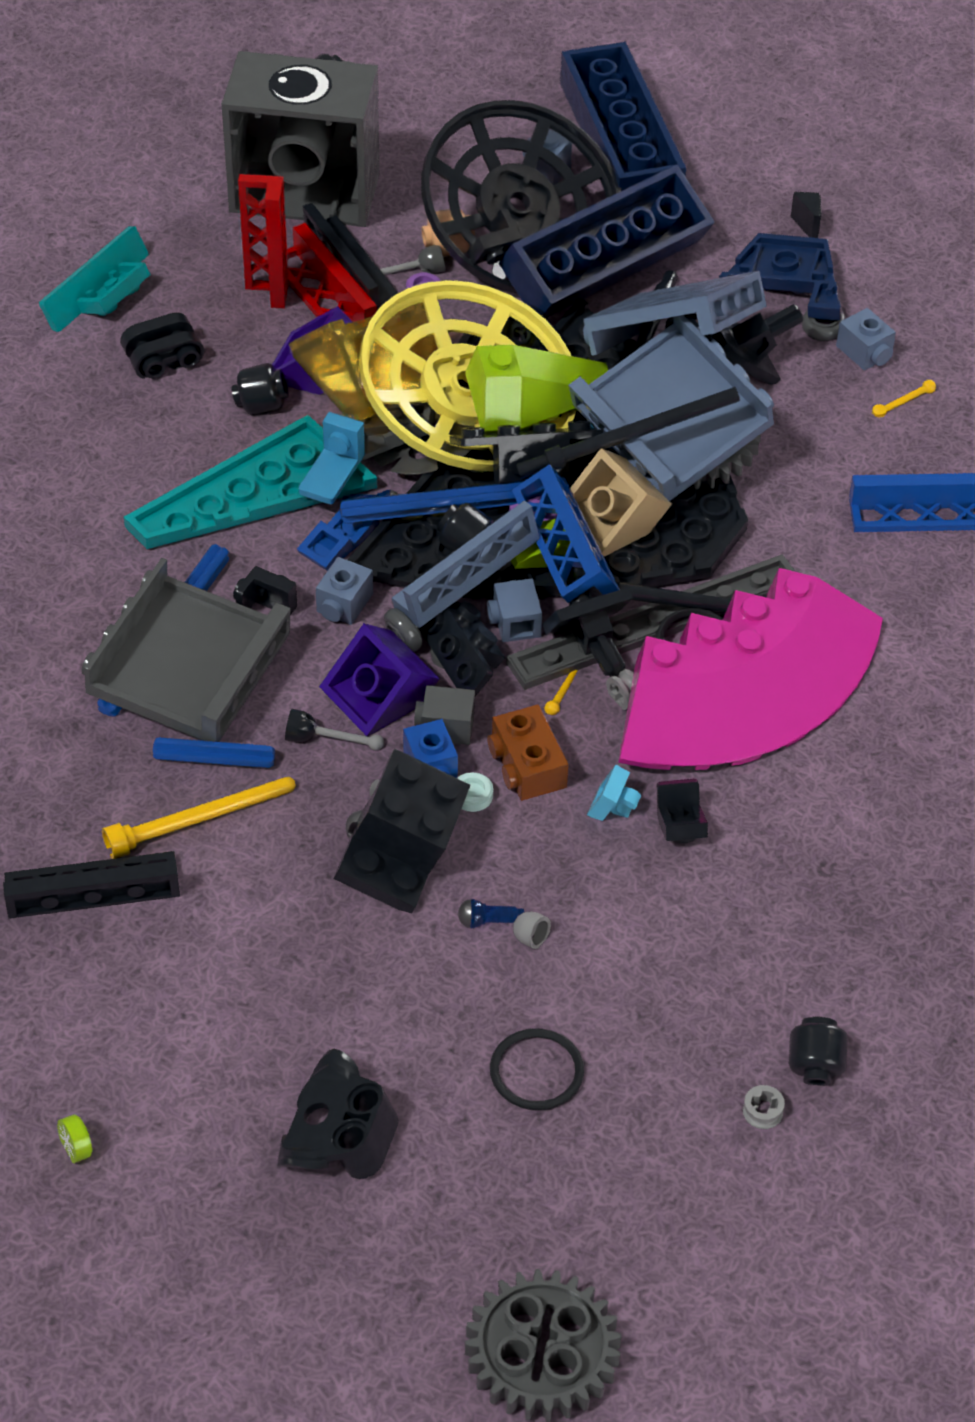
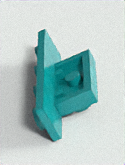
(99, 282)

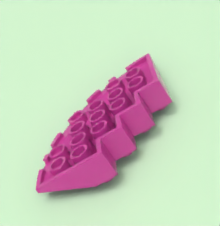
(748, 679)

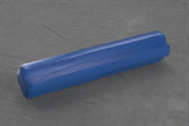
(214, 752)

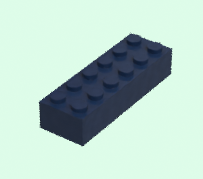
(618, 111)
(607, 242)

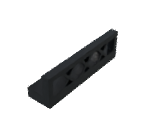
(349, 254)
(91, 884)

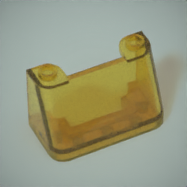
(333, 354)

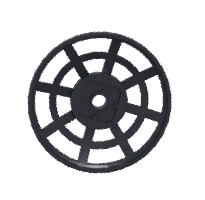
(510, 179)

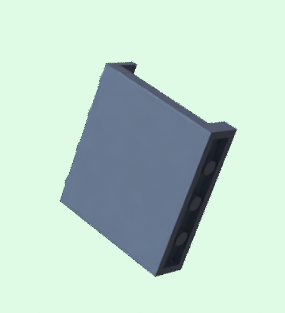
(715, 302)
(664, 375)

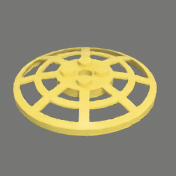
(443, 370)

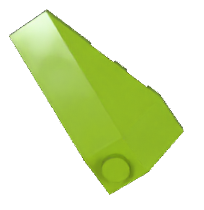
(524, 384)

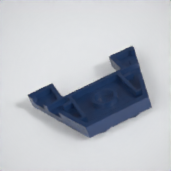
(793, 266)

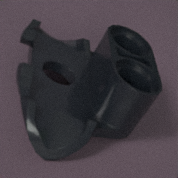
(357, 1125)

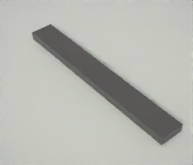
(564, 653)

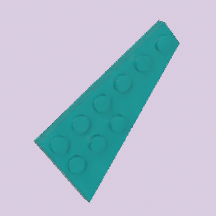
(241, 489)

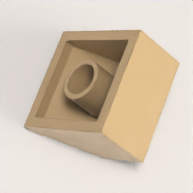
(617, 501)

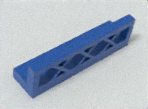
(913, 491)
(576, 531)

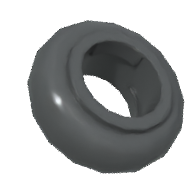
(820, 331)
(403, 628)

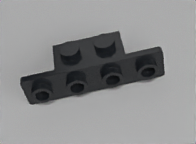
(516, 446)
(463, 645)

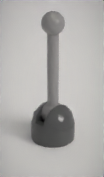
(429, 260)

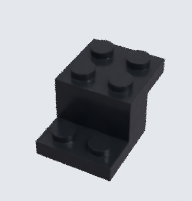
(402, 831)

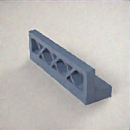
(468, 565)

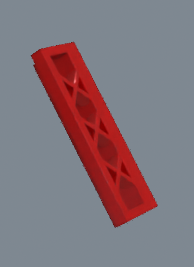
(272, 235)
(329, 273)

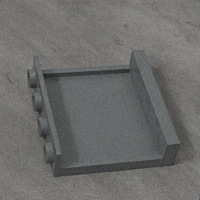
(184, 655)

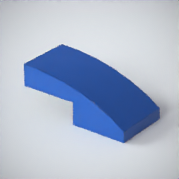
(334, 540)

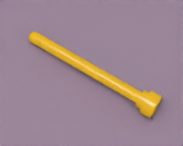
(124, 838)

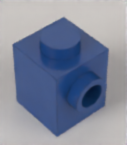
(431, 745)

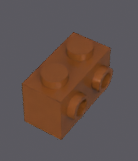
(528, 753)

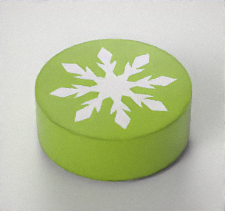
(75, 1138)

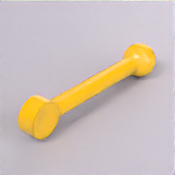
(880, 410)
(552, 707)

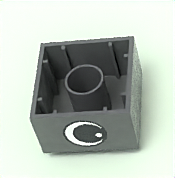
(306, 124)

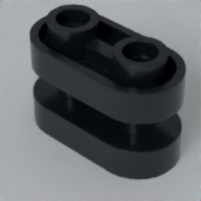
(161, 344)

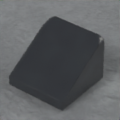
(807, 212)

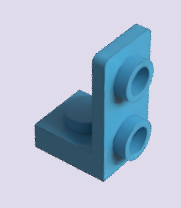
(337, 462)

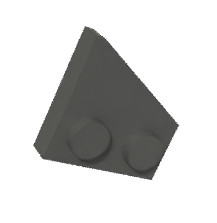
(380, 438)

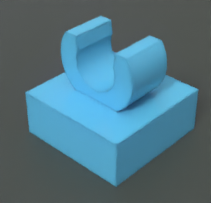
(614, 796)

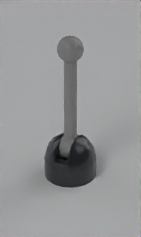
(302, 727)

